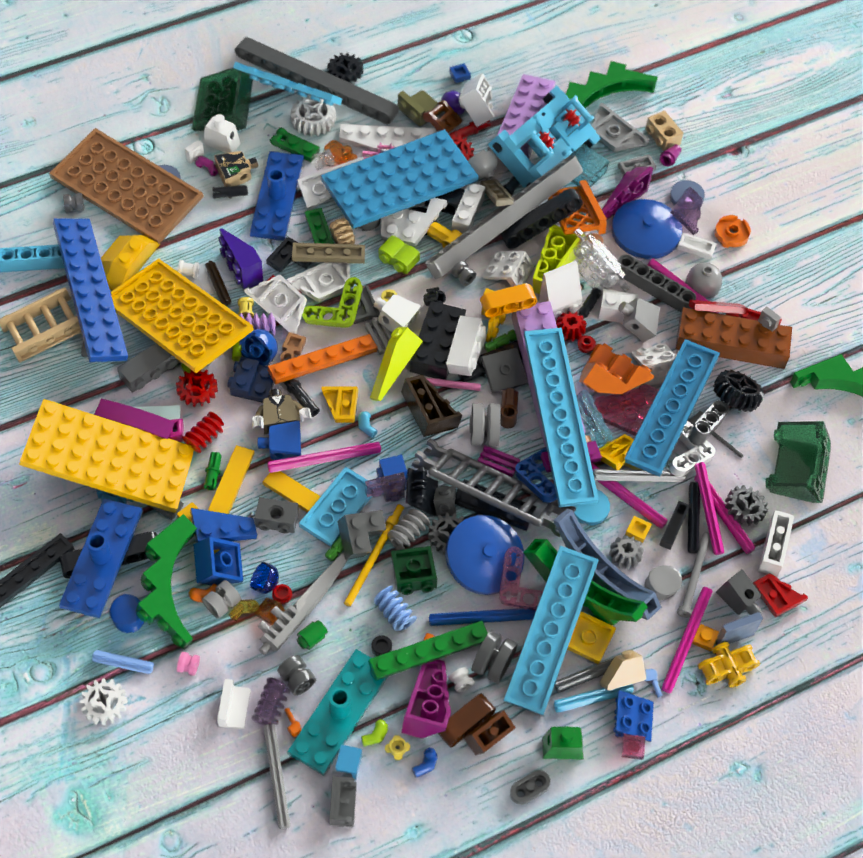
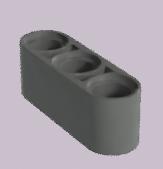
(708, 423)

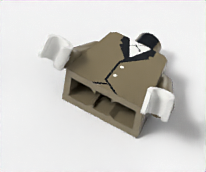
(279, 410)

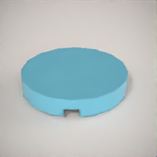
(593, 513)

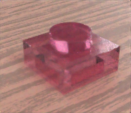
(633, 746)

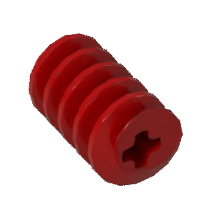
(203, 431)

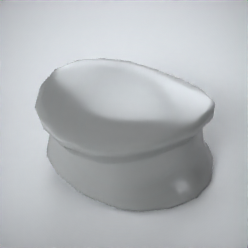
(664, 581)

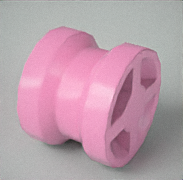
(188, 663)

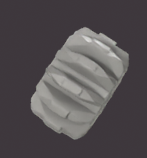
(618, 552)

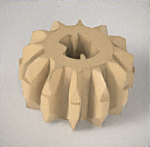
(342, 232)

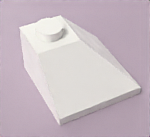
(610, 303)

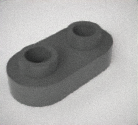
(529, 788)

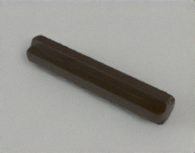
(218, 283)

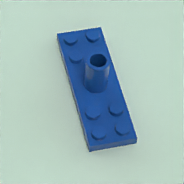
(277, 196)
(101, 558)

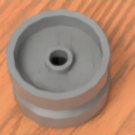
(485, 424)

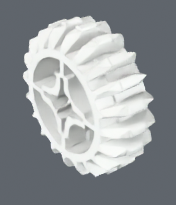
(313, 121)

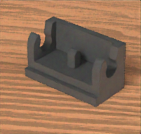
(342, 801)

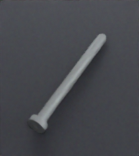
(685, 610)

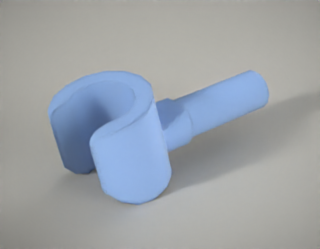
(651, 675)

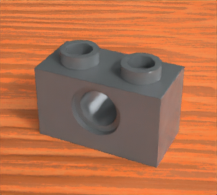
(268, 508)

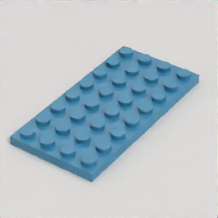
(399, 178)

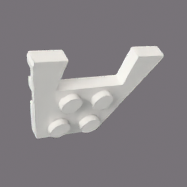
(411, 225)

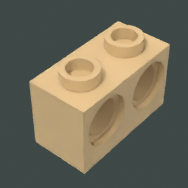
(664, 130)

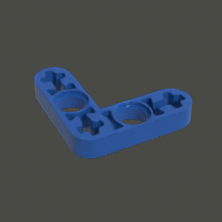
(534, 473)

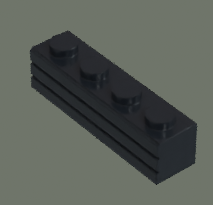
(674, 525)

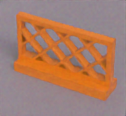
(590, 206)

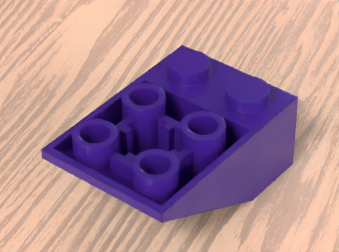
(241, 260)

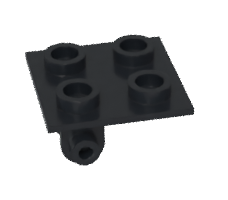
(421, 490)

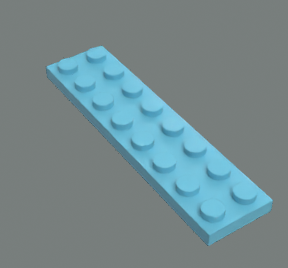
(551, 630)

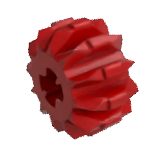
(572, 325)

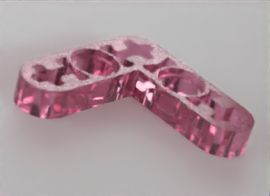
(513, 586)

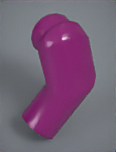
(203, 161)

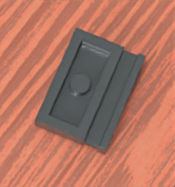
(365, 308)

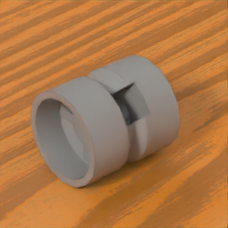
(219, 601)

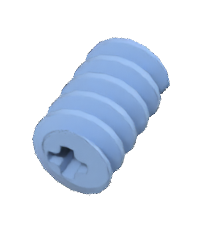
(393, 610)

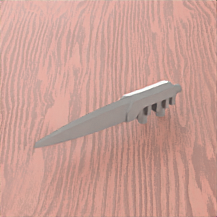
(294, 615)

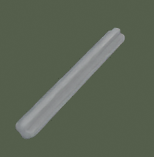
(634, 475)
(276, 776)

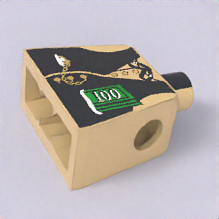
(234, 168)

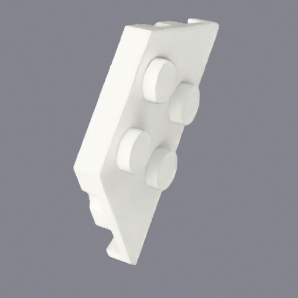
(322, 280)
(281, 300)

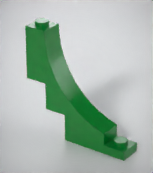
(831, 374)

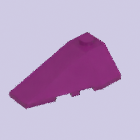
(630, 188)
(429, 703)

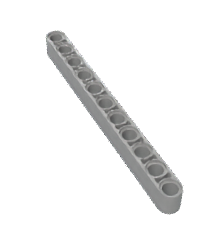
(504, 217)

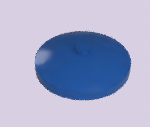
(646, 229)
(478, 551)

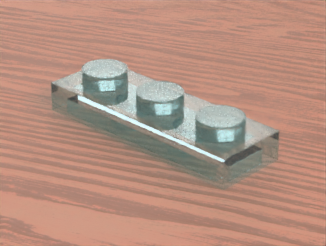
(593, 419)

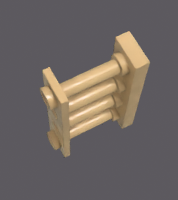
(47, 339)

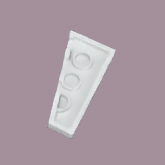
(314, 189)

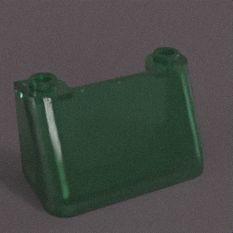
(801, 461)

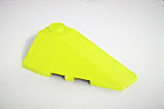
(396, 356)

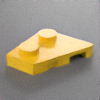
(341, 402)
(616, 451)

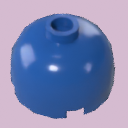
(259, 346)

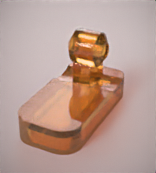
(340, 152)

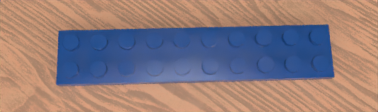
(90, 290)

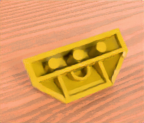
(126, 258)

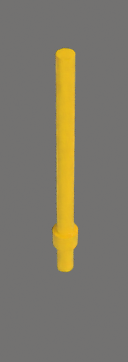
(390, 523)

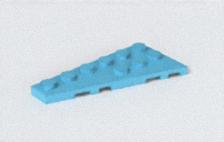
(290, 86)

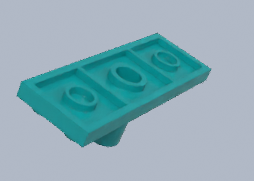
(337, 714)

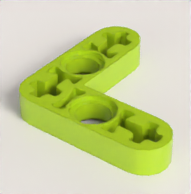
(338, 313)

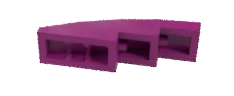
(135, 418)

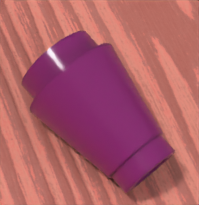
(670, 155)

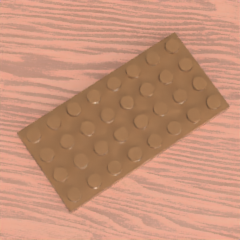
(126, 185)

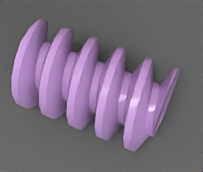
(262, 323)

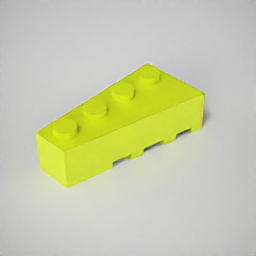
(556, 253)

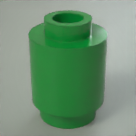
(311, 635)

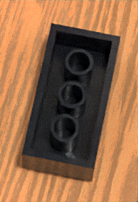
(437, 339)

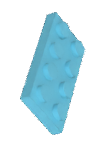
(341, 498)

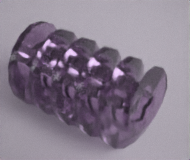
(270, 702)

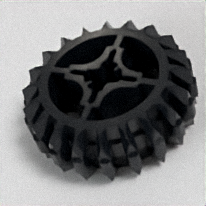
(738, 390)

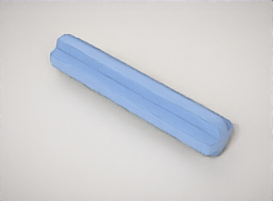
(122, 662)

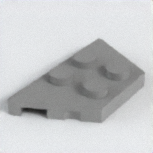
(615, 131)

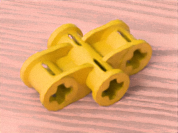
(728, 664)

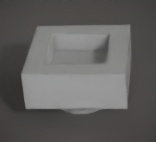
(769, 319)

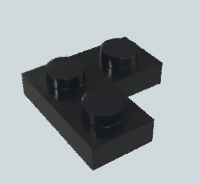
(283, 256)

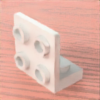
(509, 266)
(656, 358)

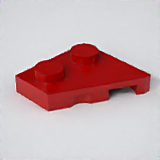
(778, 595)

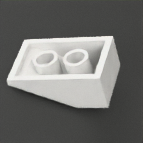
(562, 289)

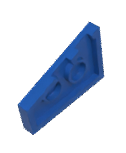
(222, 526)

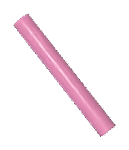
(454, 384)

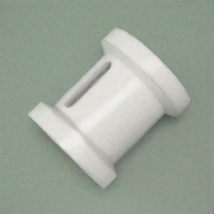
(188, 269)

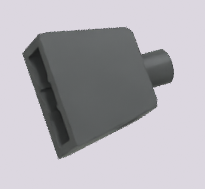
(740, 594)

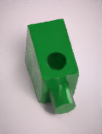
(564, 743)

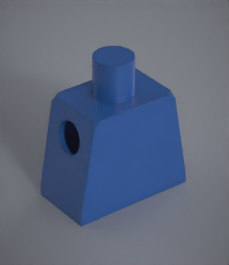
(283, 440)

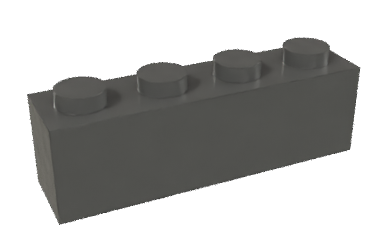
(146, 367)

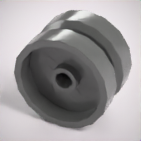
(494, 657)

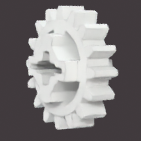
(93, 705)

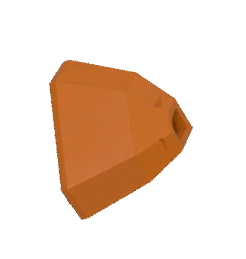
(612, 372)

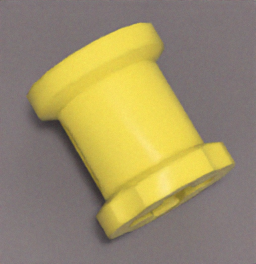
(244, 307)

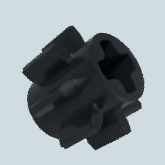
(435, 295)

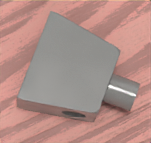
(640, 318)

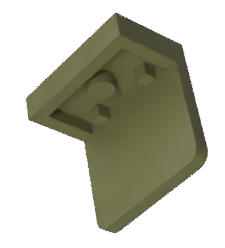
(416, 106)

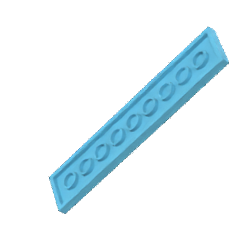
(560, 418)

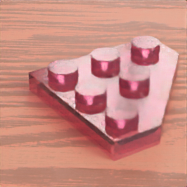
(627, 409)

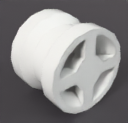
(461, 679)

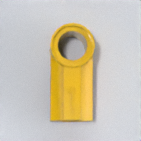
(442, 234)

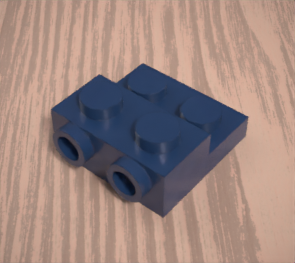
(250, 380)

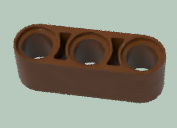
(467, 719)

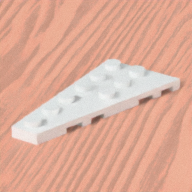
(371, 136)

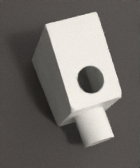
(221, 134)
(396, 312)

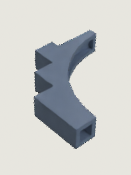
(606, 573)

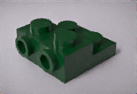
(414, 570)

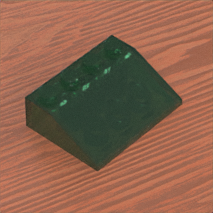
(223, 94)

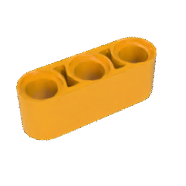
(508, 300)

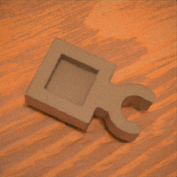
(292, 346)

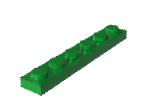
(427, 650)

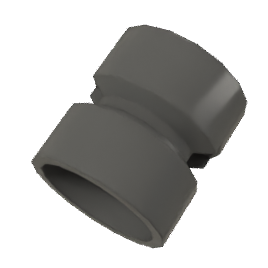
(294, 672)

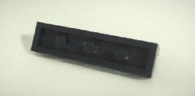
(477, 505)

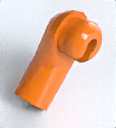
(197, 594)

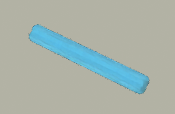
(589, 698)

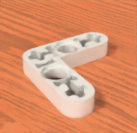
(695, 452)

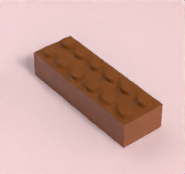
(736, 337)

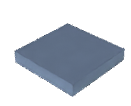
(739, 629)

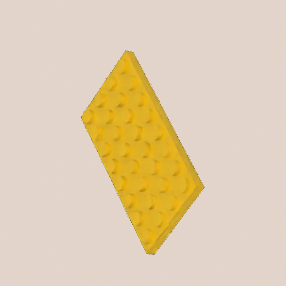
(179, 315)
(107, 456)

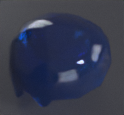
(264, 578)

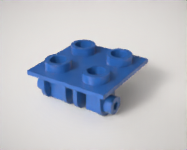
(633, 716)

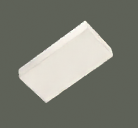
(696, 246)

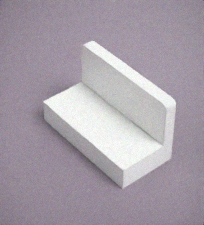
(233, 706)

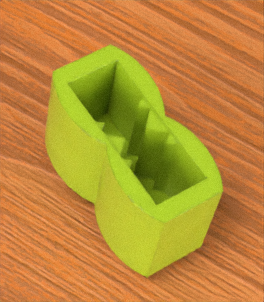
(398, 254)

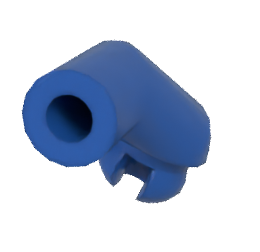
(428, 763)

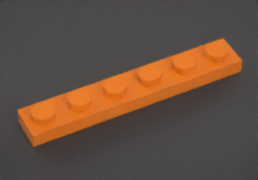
(322, 359)

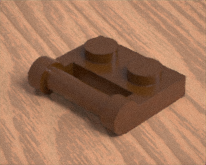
(448, 121)

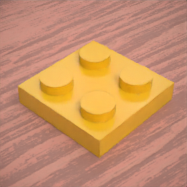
(591, 637)

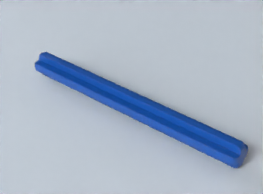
(485, 616)

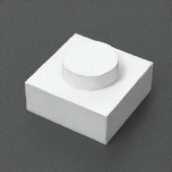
(194, 151)

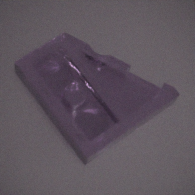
(688, 210)

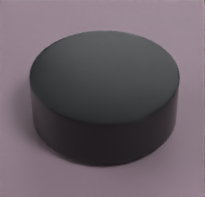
(381, 645)

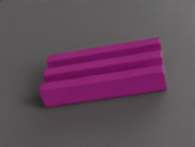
(499, 458)

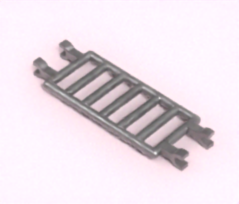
(444, 455)

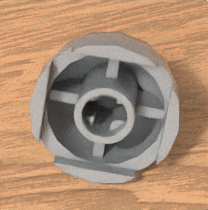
(484, 164)
(705, 279)

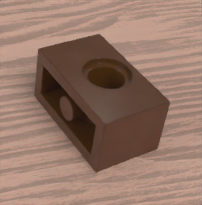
(489, 732)

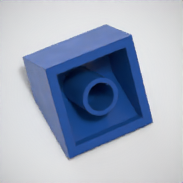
(217, 567)

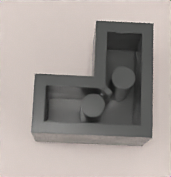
(356, 531)

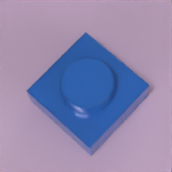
(460, 73)

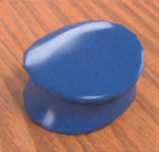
(124, 613)

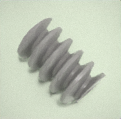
(407, 527)

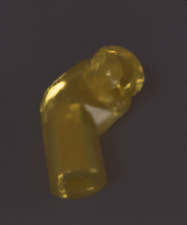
(243, 606)

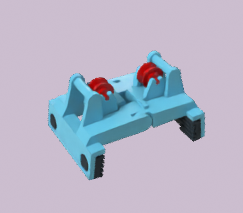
(551, 143)

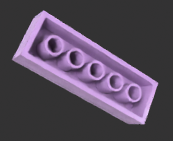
(526, 104)

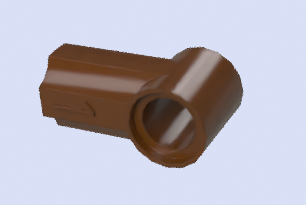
(509, 408)

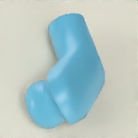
(364, 424)

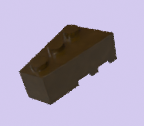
(428, 407)

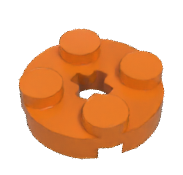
(729, 239)

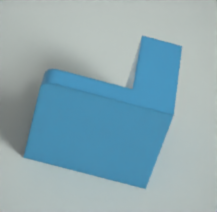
(349, 760)

